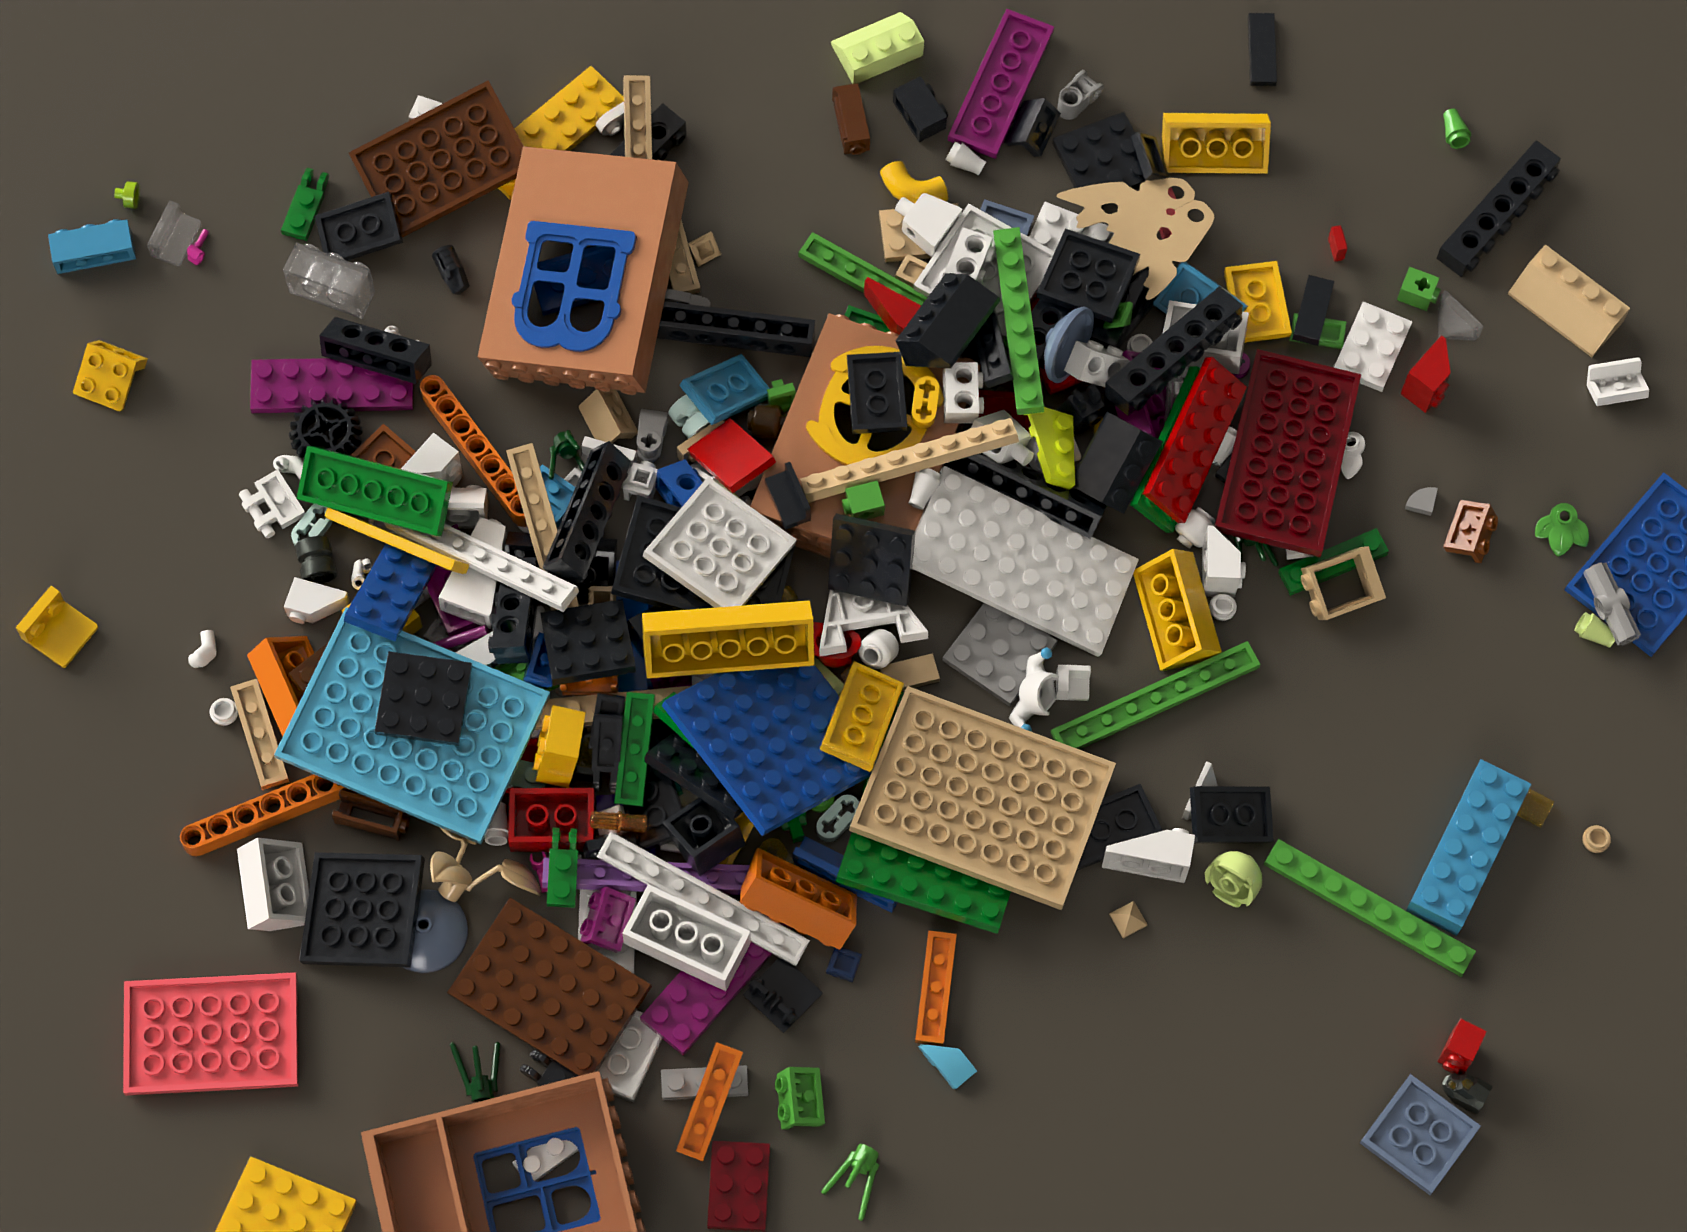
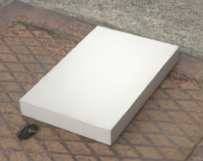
(630, 1058)

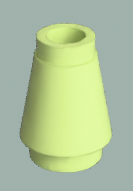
(1594, 630)

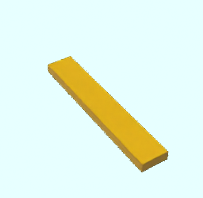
(397, 541)

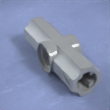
(1612, 603)

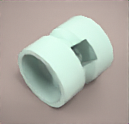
(686, 414)

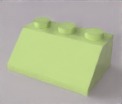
(879, 47)

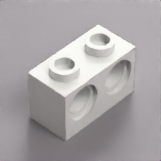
(964, 259)
(1094, 363)
(957, 392)

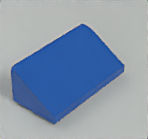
(538, 669)

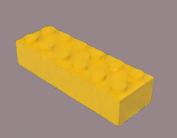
(728, 639)

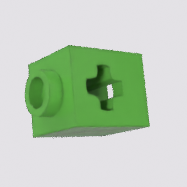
(1412, 296)
(864, 501)

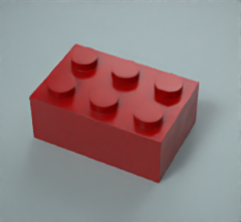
(539, 810)

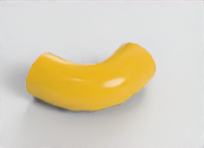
(903, 185)

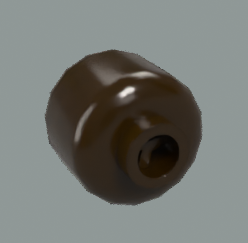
(766, 421)

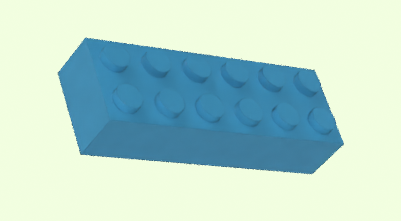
(1468, 847)

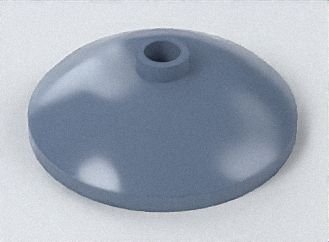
(1061, 341)
(445, 936)

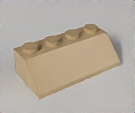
(1569, 301)

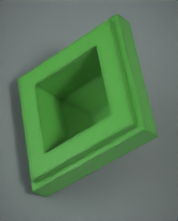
(1122, 317)

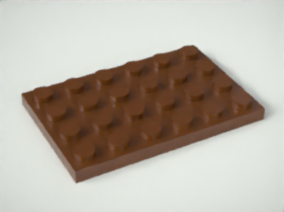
(442, 158)
(549, 989)

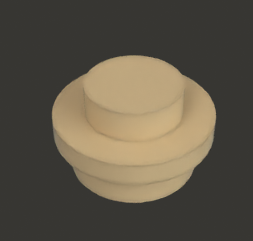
(1596, 839)

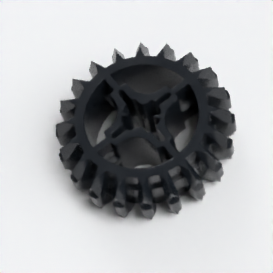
(318, 412)

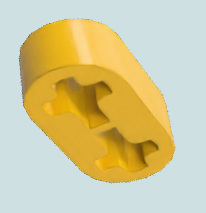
(919, 401)

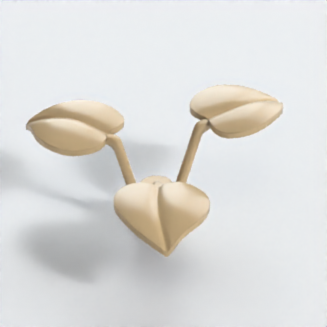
(458, 879)

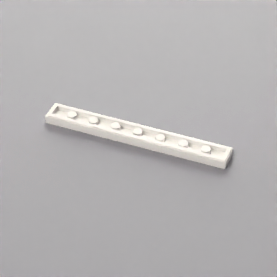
(496, 565)
(680, 884)

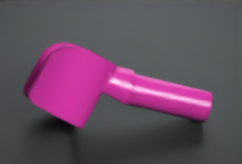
(194, 251)
(538, 867)

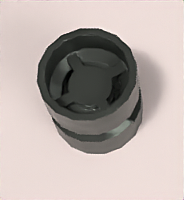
(316, 560)

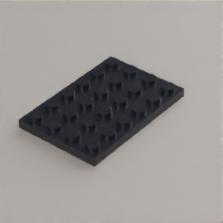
(648, 584)

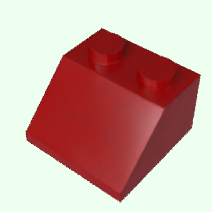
(1429, 377)

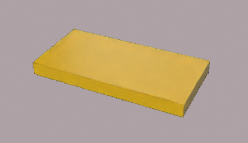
(861, 716)

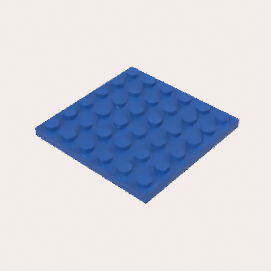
(765, 739)

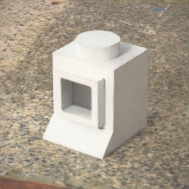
(641, 480)

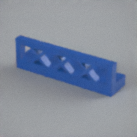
(826, 864)

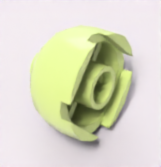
(1235, 878)

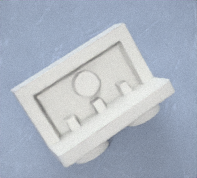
(1617, 382)

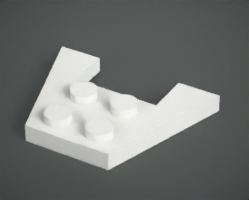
(856, 612)

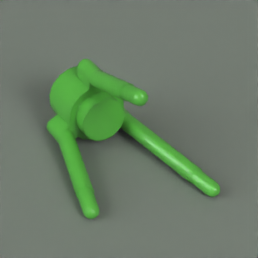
(862, 1161)

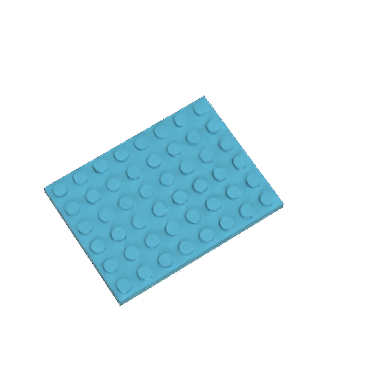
(429, 780)

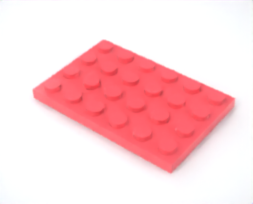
(210, 1034)

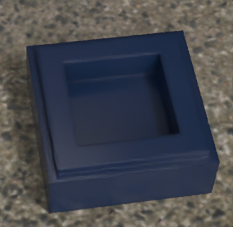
(844, 964)

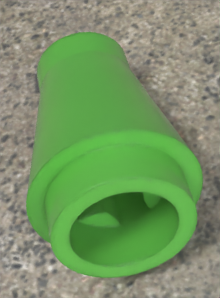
(1456, 130)

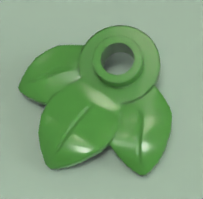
(1562, 533)

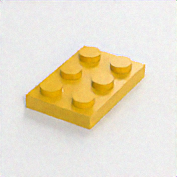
(1262, 290)

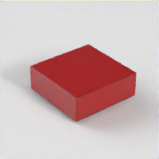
(1337, 243)

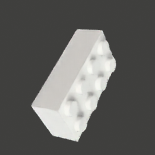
(686, 937)

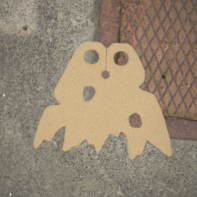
(1139, 220)

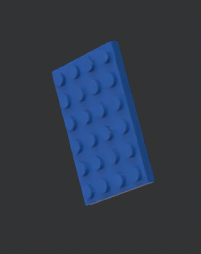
(1648, 563)

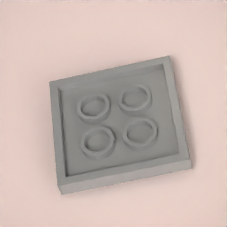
(996, 651)

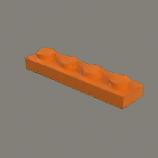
(935, 988)
(709, 1101)

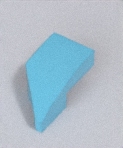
(950, 1063)

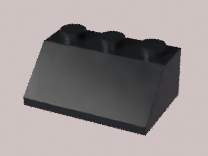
(1115, 462)

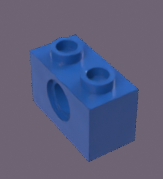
(677, 482)

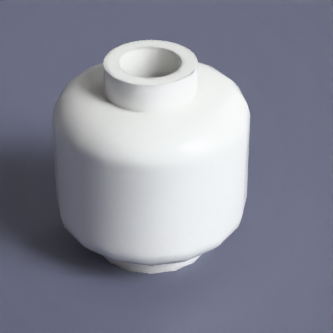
(1194, 529)
(878, 649)

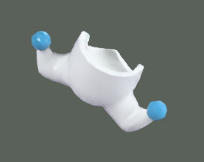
(1035, 691)

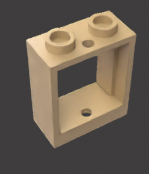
(1368, 576)

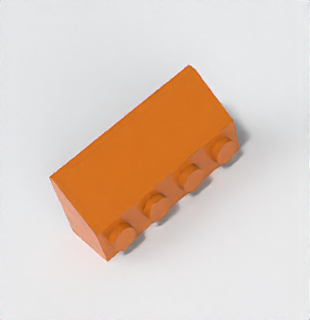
(271, 663)
(799, 899)

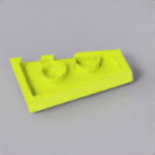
(1056, 446)

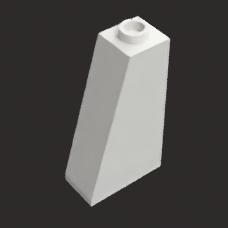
(473, 594)

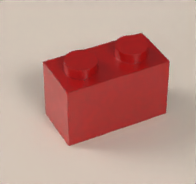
(1461, 1047)

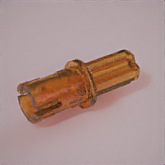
(618, 821)

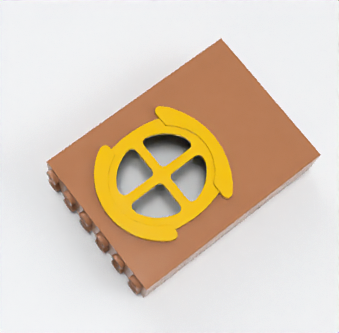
(815, 445)

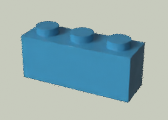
(91, 246)

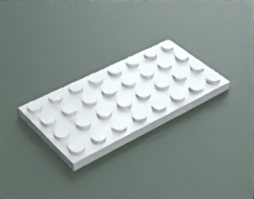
(1021, 562)

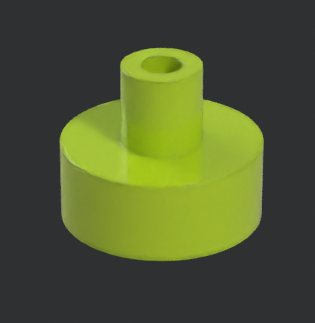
(129, 194)

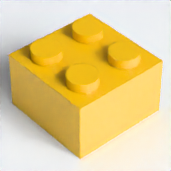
(558, 746)

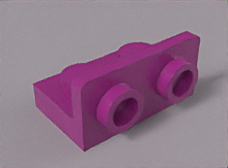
(607, 918)

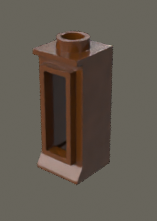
(851, 119)
(351, 800)

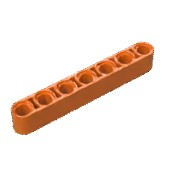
(470, 441)
(262, 819)

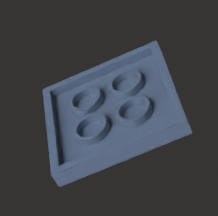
(1420, 1134)

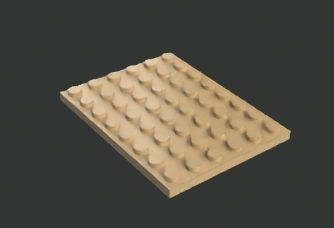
(983, 797)

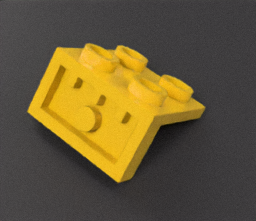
(107, 374)
(56, 628)

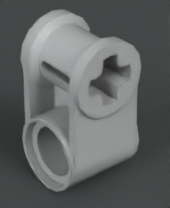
(1081, 92)
(651, 431)

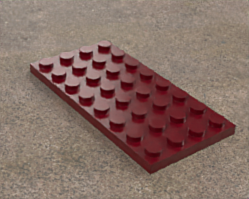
(1288, 453)

